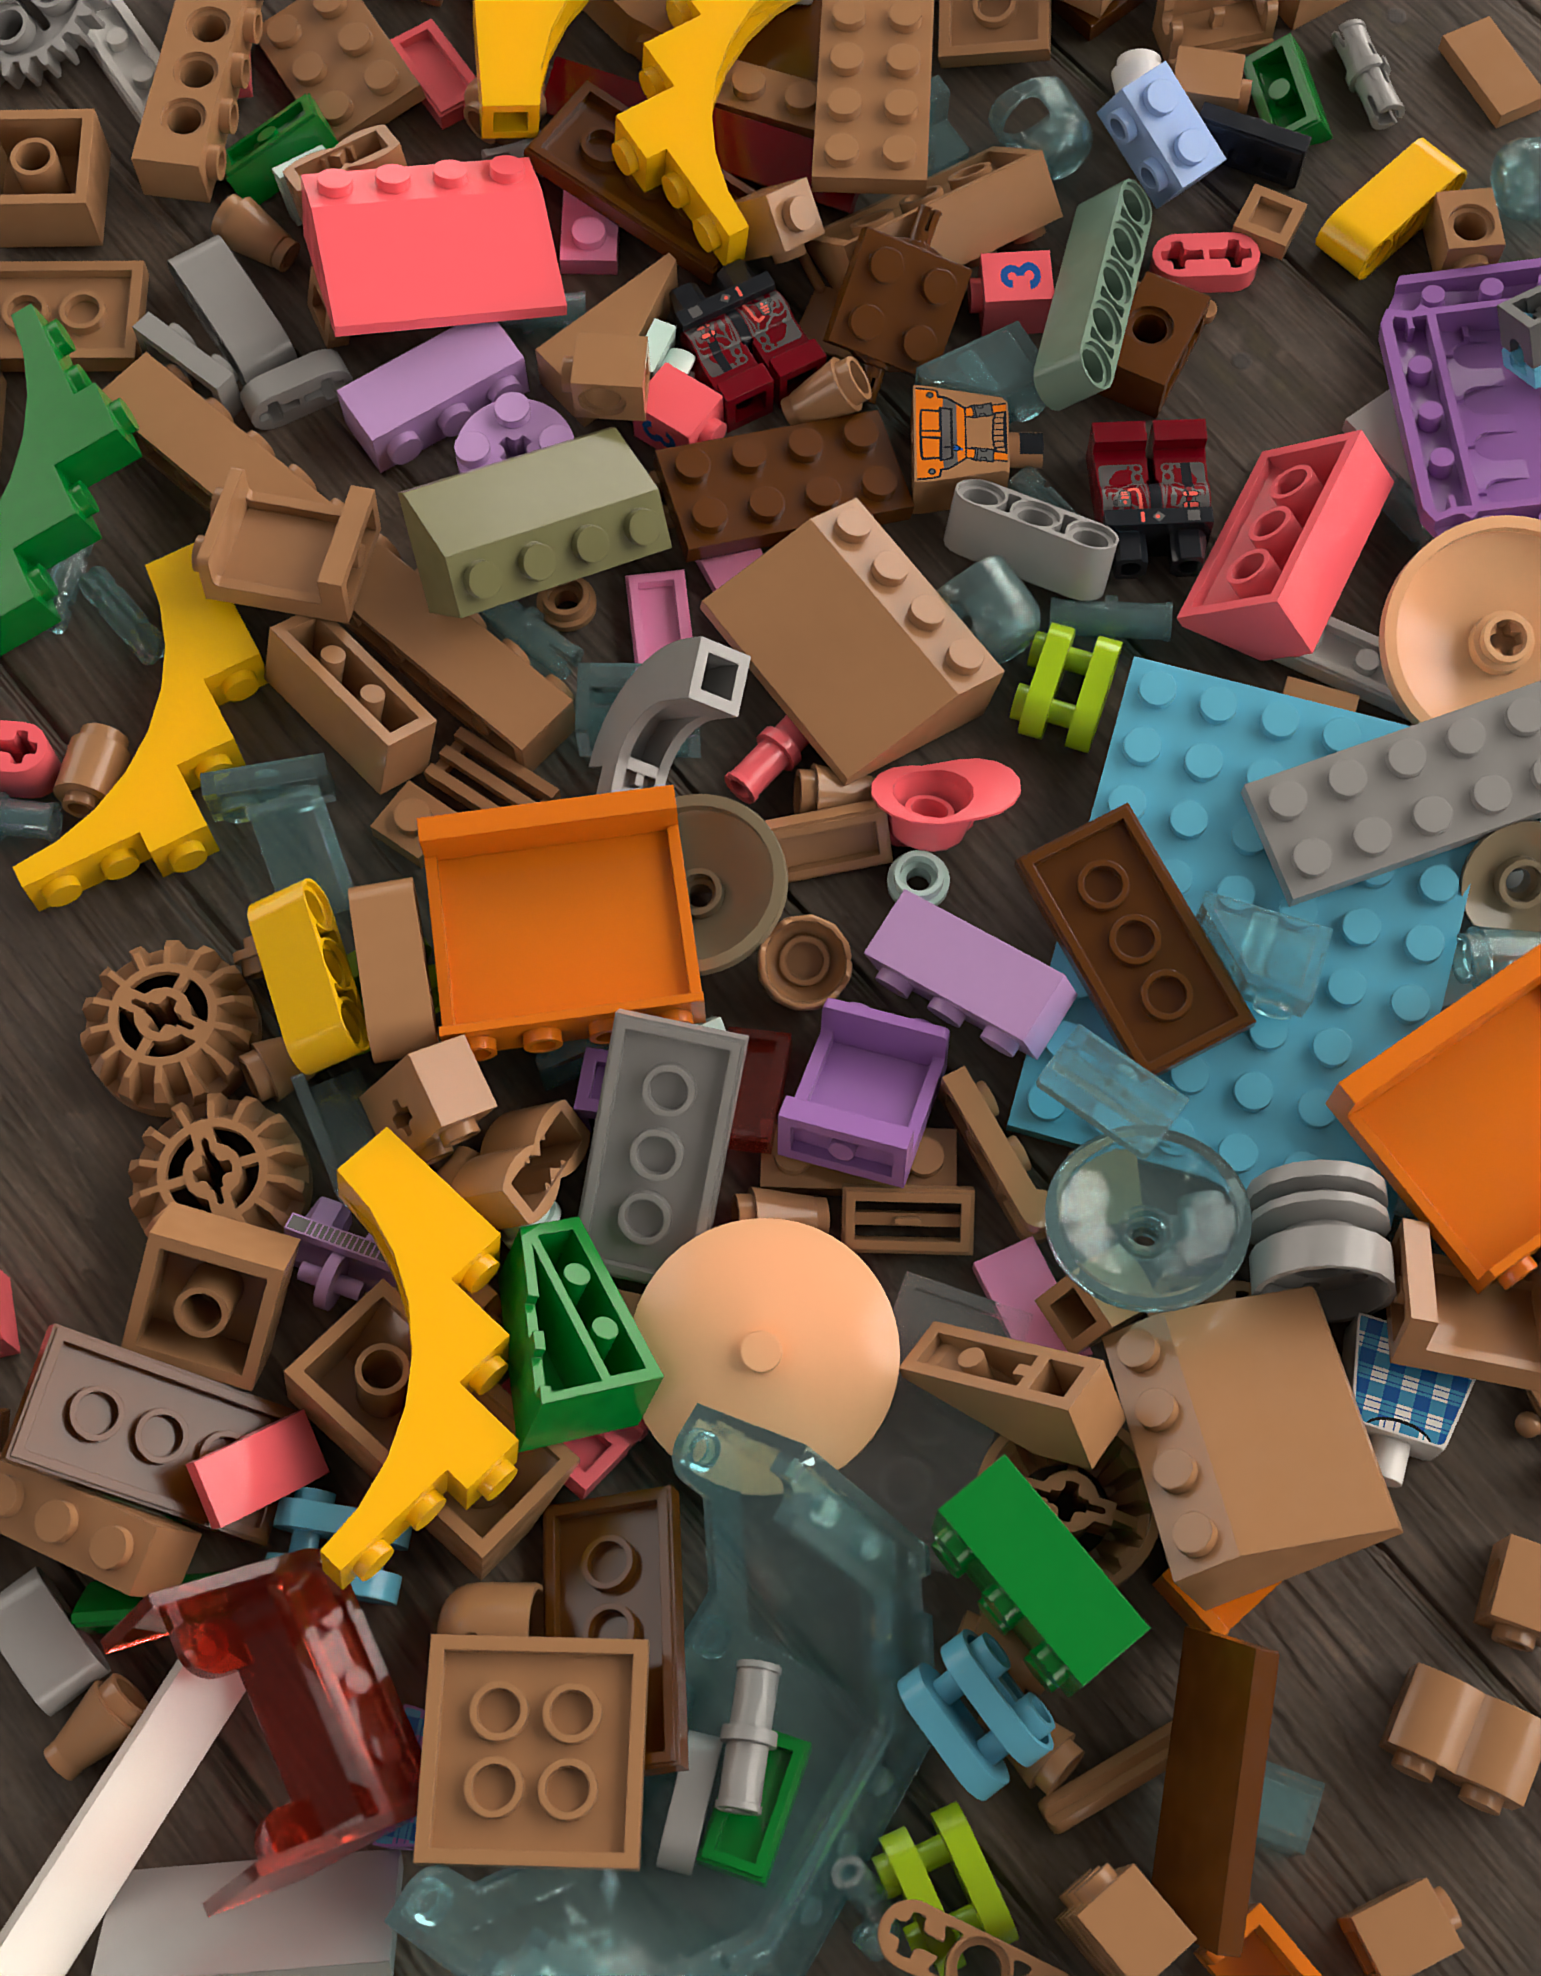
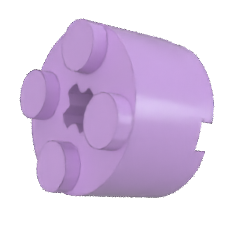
(508, 430)

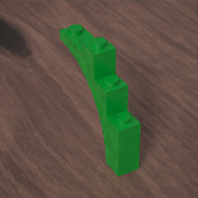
(67, 445)

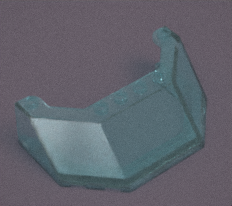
(795, 1579)

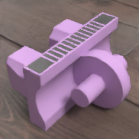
(333, 1257)

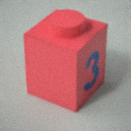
(1012, 290)
(680, 411)

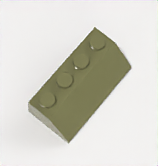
(532, 523)

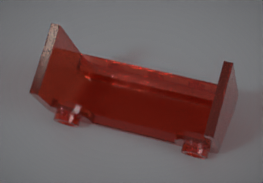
(316, 1697)

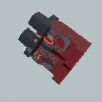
(743, 341)
(1153, 496)

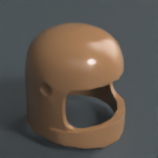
(494, 1610)

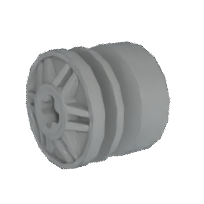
(1323, 1230)

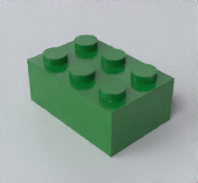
(1034, 1578)

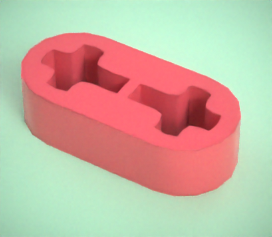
(1204, 260)

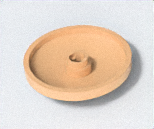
(1464, 618)
(772, 1332)

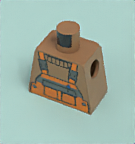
(963, 439)

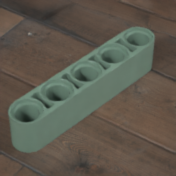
(1093, 296)

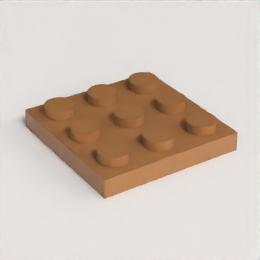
(533, 1753)

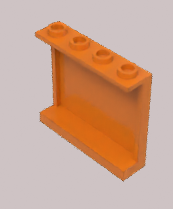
(560, 919)
(1459, 1124)

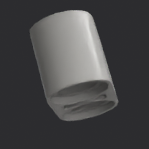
(43, 1646)

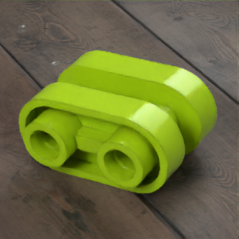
(1052, 656)
(905, 1871)

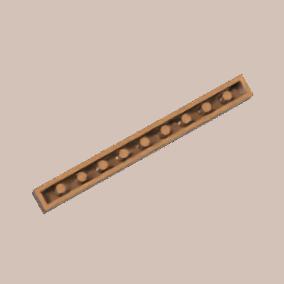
(448, 657)

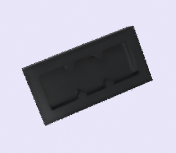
(1257, 145)

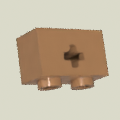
(431, 1099)

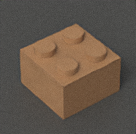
(52, 178)
(210, 1295)

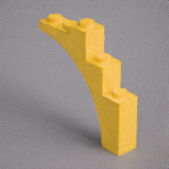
(512, 60)
(672, 131)
(151, 806)
(445, 1434)

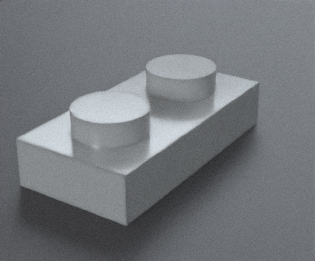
(207, 374)

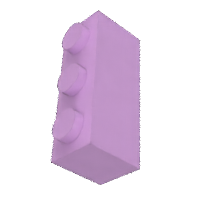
(431, 391)
(970, 976)

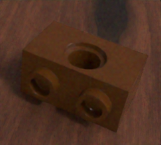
(1170, 320)

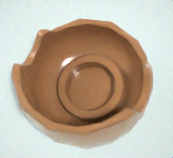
(804, 962)

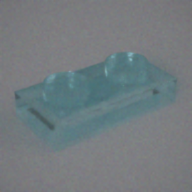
(237, 788)

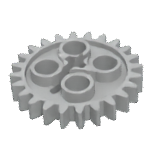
(31, 50)

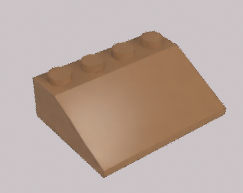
(854, 642)
(1248, 1442)

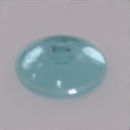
(1176, 1196)

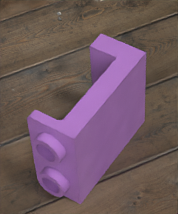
(865, 1093)

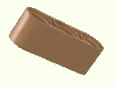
(393, 968)

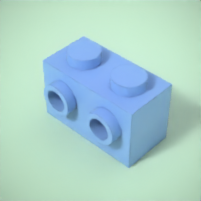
(1161, 134)

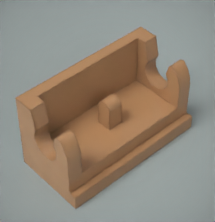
(1214, 25)

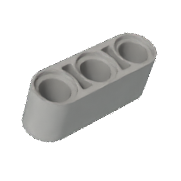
(231, 309)
(1034, 537)

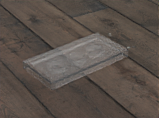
(925, 1445)

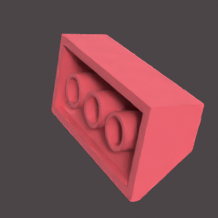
(1289, 547)

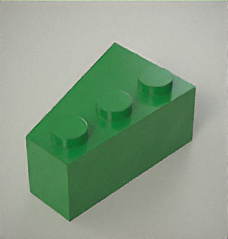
(572, 1340)

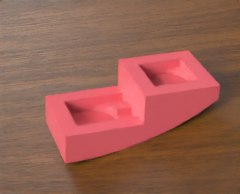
(257, 1469)

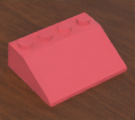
(431, 245)

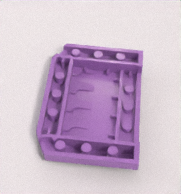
(1460, 413)

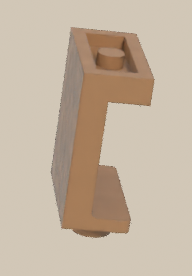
(286, 550)
(1450, 1328)

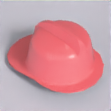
(939, 802)

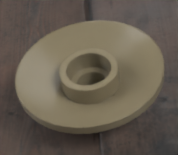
(1487, 870)

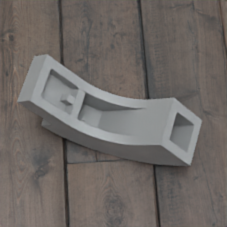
(662, 706)

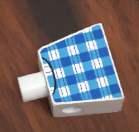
(1401, 1406)

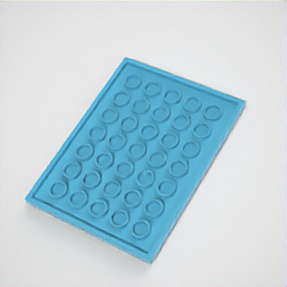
(1181, 765)

